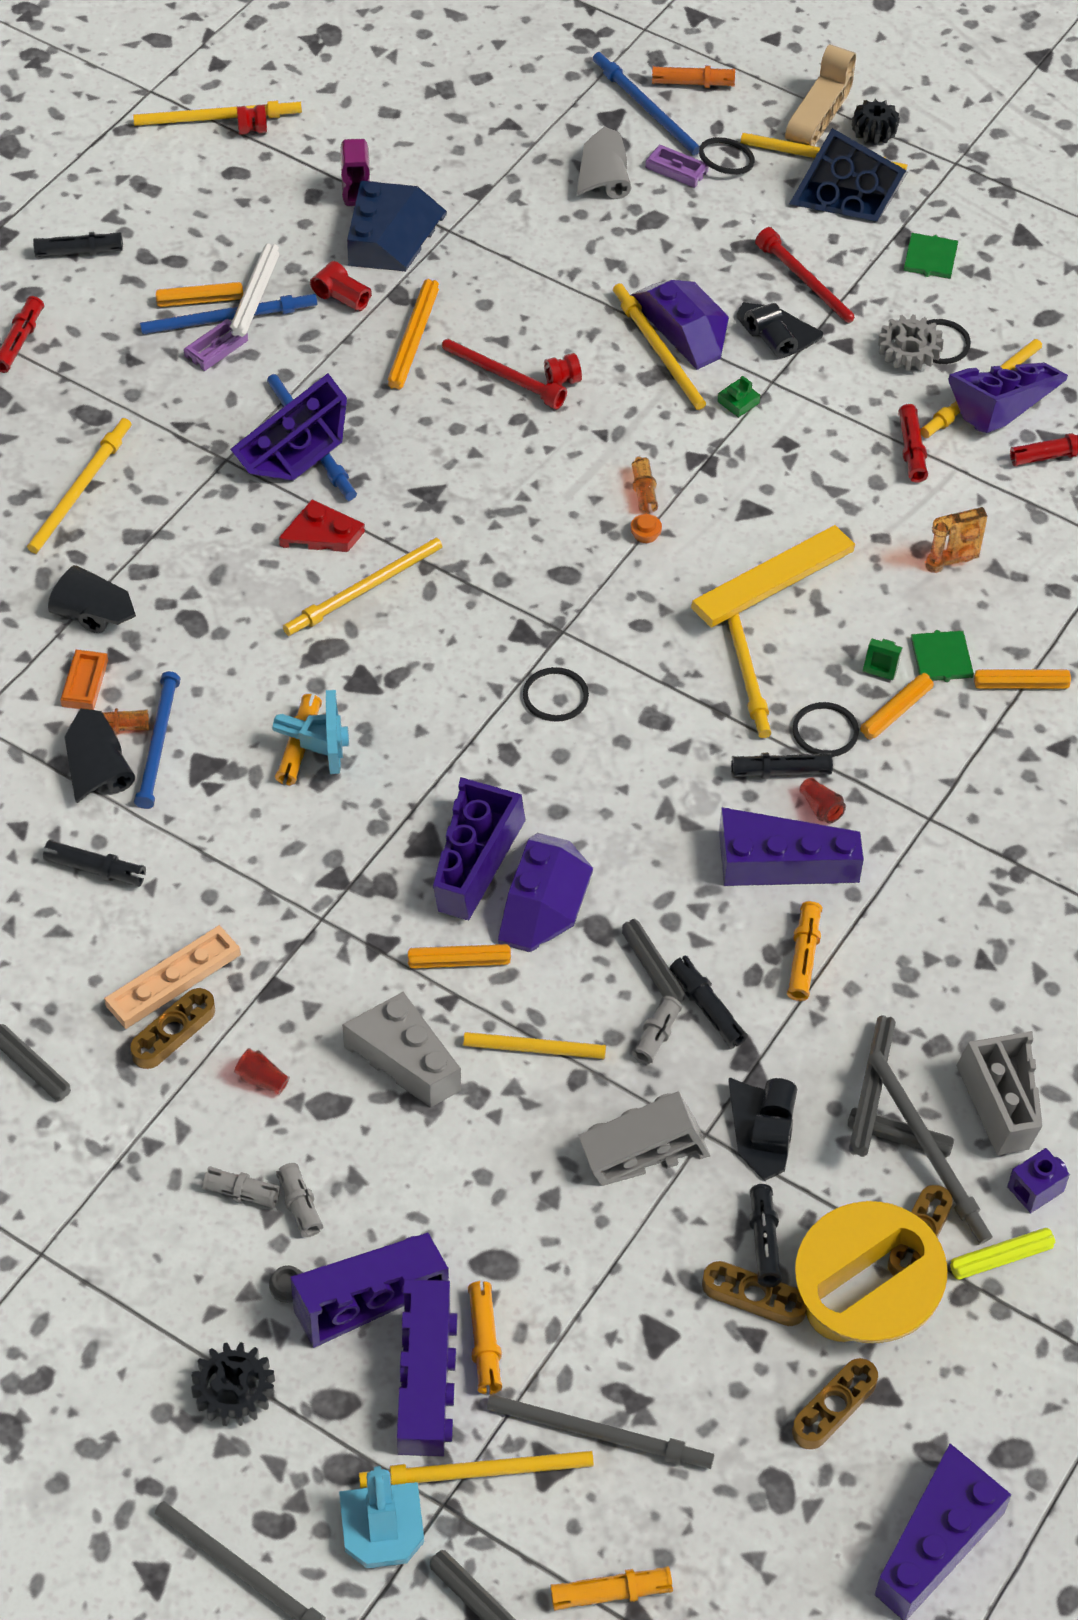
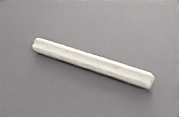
(254, 290)

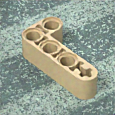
(824, 97)

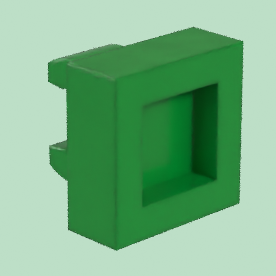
(739, 397)
(882, 658)

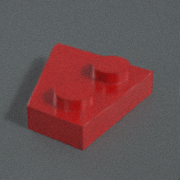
(322, 529)

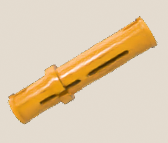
(293, 752)
(806, 938)
(485, 1351)
(611, 1588)

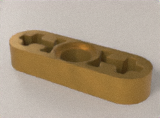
(170, 1042)
(935, 1223)
(725, 1294)
(839, 1387)

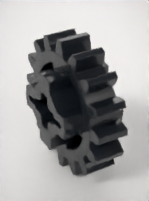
(226, 1399)

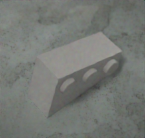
(406, 1048)
(1004, 1089)
(643, 1139)

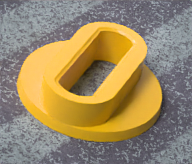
(851, 1241)

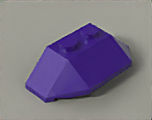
(686, 319)
(296, 434)
(544, 893)

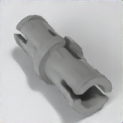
(657, 1030)
(241, 1187)
(299, 1200)

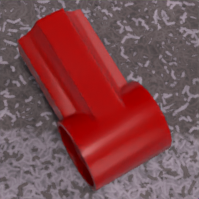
(335, 282)

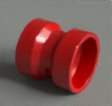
(245, 117)
(563, 370)

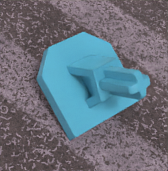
(319, 732)
(382, 1521)

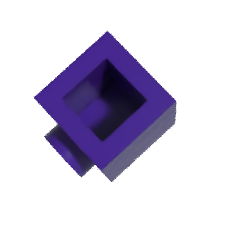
(1038, 1180)

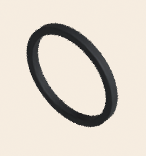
(746, 150)
(959, 328)
(555, 670)
(825, 705)

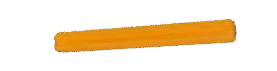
(413, 334)

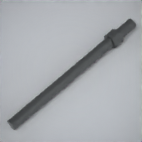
(965, 1206)
(672, 1450)
(236, 1564)

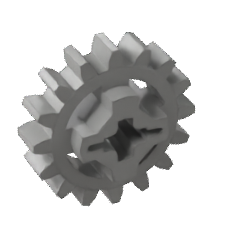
(910, 342)

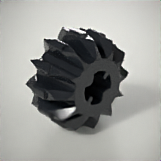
(875, 121)

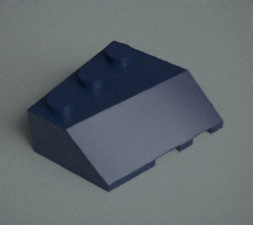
(849, 180)
(390, 225)

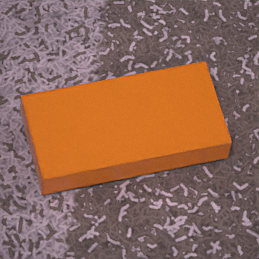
(84, 680)

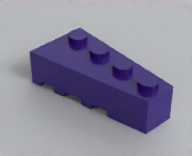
(362, 1287)
(425, 1368)
(943, 1529)

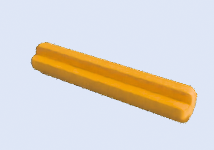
(199, 294)
(1022, 678)
(897, 706)
(459, 956)

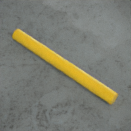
(534, 1045)

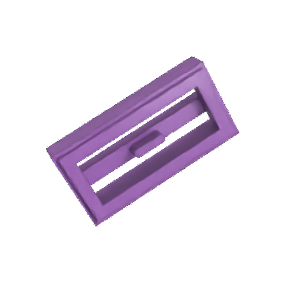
(676, 166)
(219, 346)

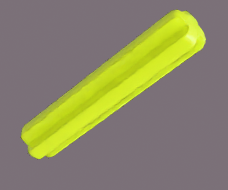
(1002, 1253)

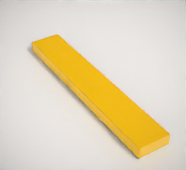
(772, 576)

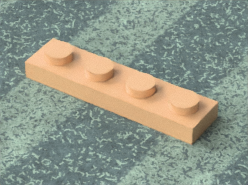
(172, 976)

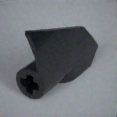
(777, 328)
(90, 600)
(95, 755)
(763, 1123)

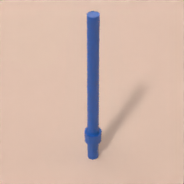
(615, 74)
(286, 304)
(335, 472)

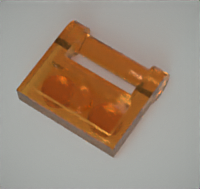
(964, 541)

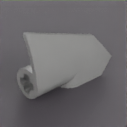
(604, 164)

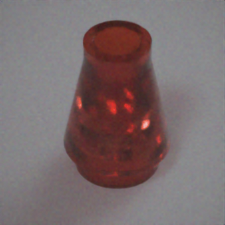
(824, 802)
(260, 1071)

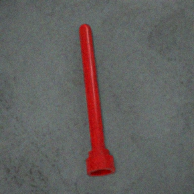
(769, 241)
(552, 394)

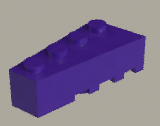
(476, 844)
(786, 851)

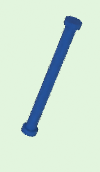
(145, 798)

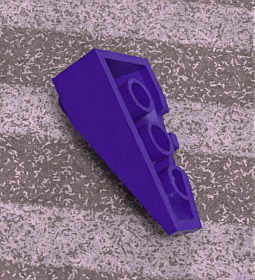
(1002, 395)

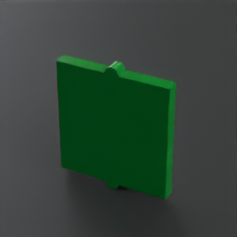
(931, 255)
(942, 655)

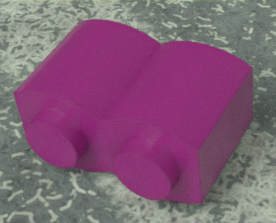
(354, 168)

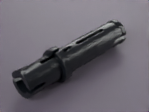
(84, 244)
(774, 765)
(107, 866)
(699, 990)
(761, 1203)

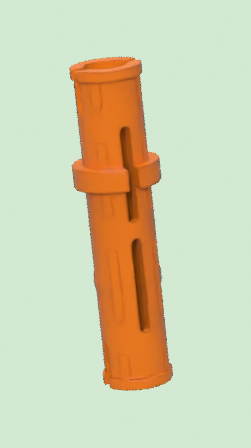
(693, 76)

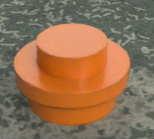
(646, 528)

